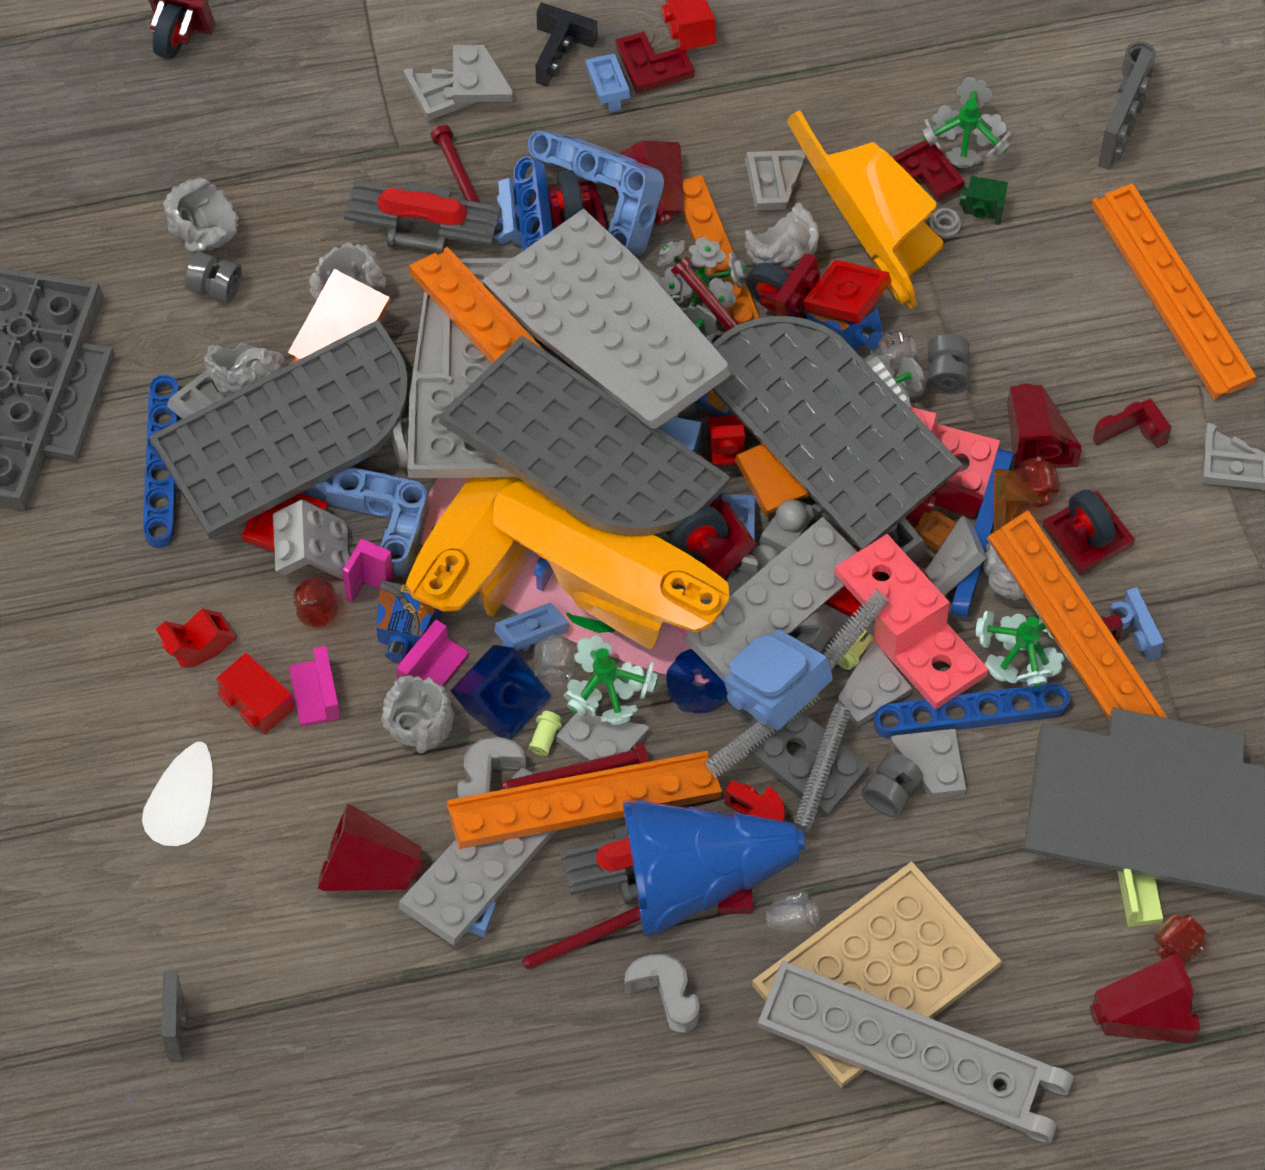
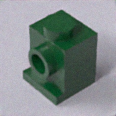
(984, 198)

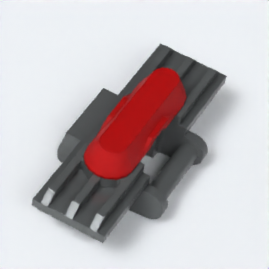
(422, 204)
(601, 866)

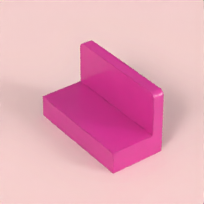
(366, 565)
(433, 656)
(315, 689)

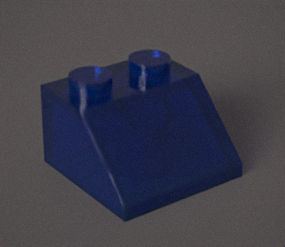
(501, 691)

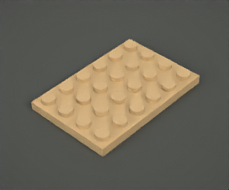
(897, 946)

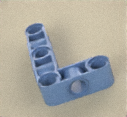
(636, 183)
(383, 497)

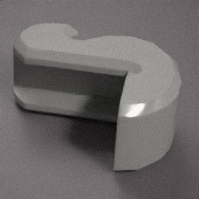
(488, 755)
(672, 981)

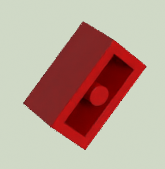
(689, 23)
(254, 693)

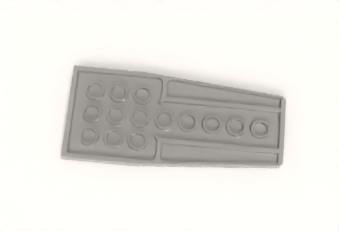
(609, 320)
(441, 372)

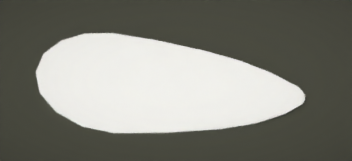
(180, 798)

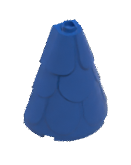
(700, 857)

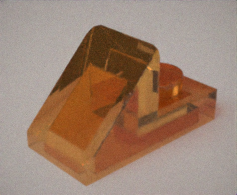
(1009, 495)

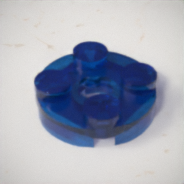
(690, 696)

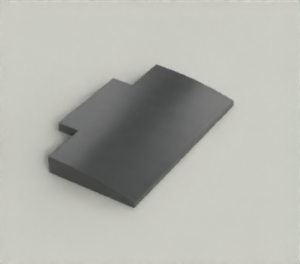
(46, 375)
(1151, 801)

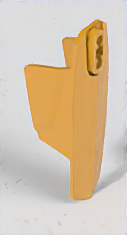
(879, 204)
(480, 553)
(613, 575)

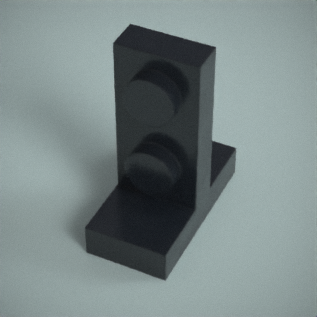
(564, 30)

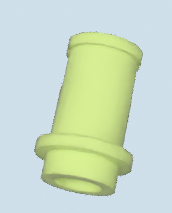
(852, 656)
(545, 732)

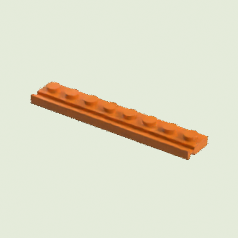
(1173, 291)
(468, 303)
(1071, 618)
(579, 799)

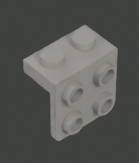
(309, 537)

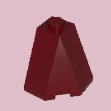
(666, 159)
(1039, 428)
(368, 856)
(1149, 1004)

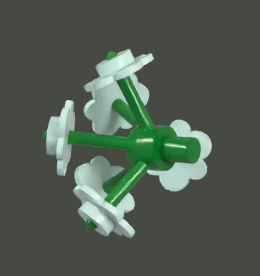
(1019, 635)
(595, 658)

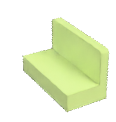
(1140, 899)

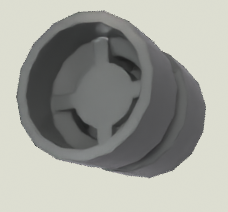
(210, 276)
(948, 364)
(892, 784)

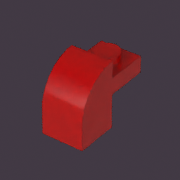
(725, 439)
(198, 639)
(746, 800)

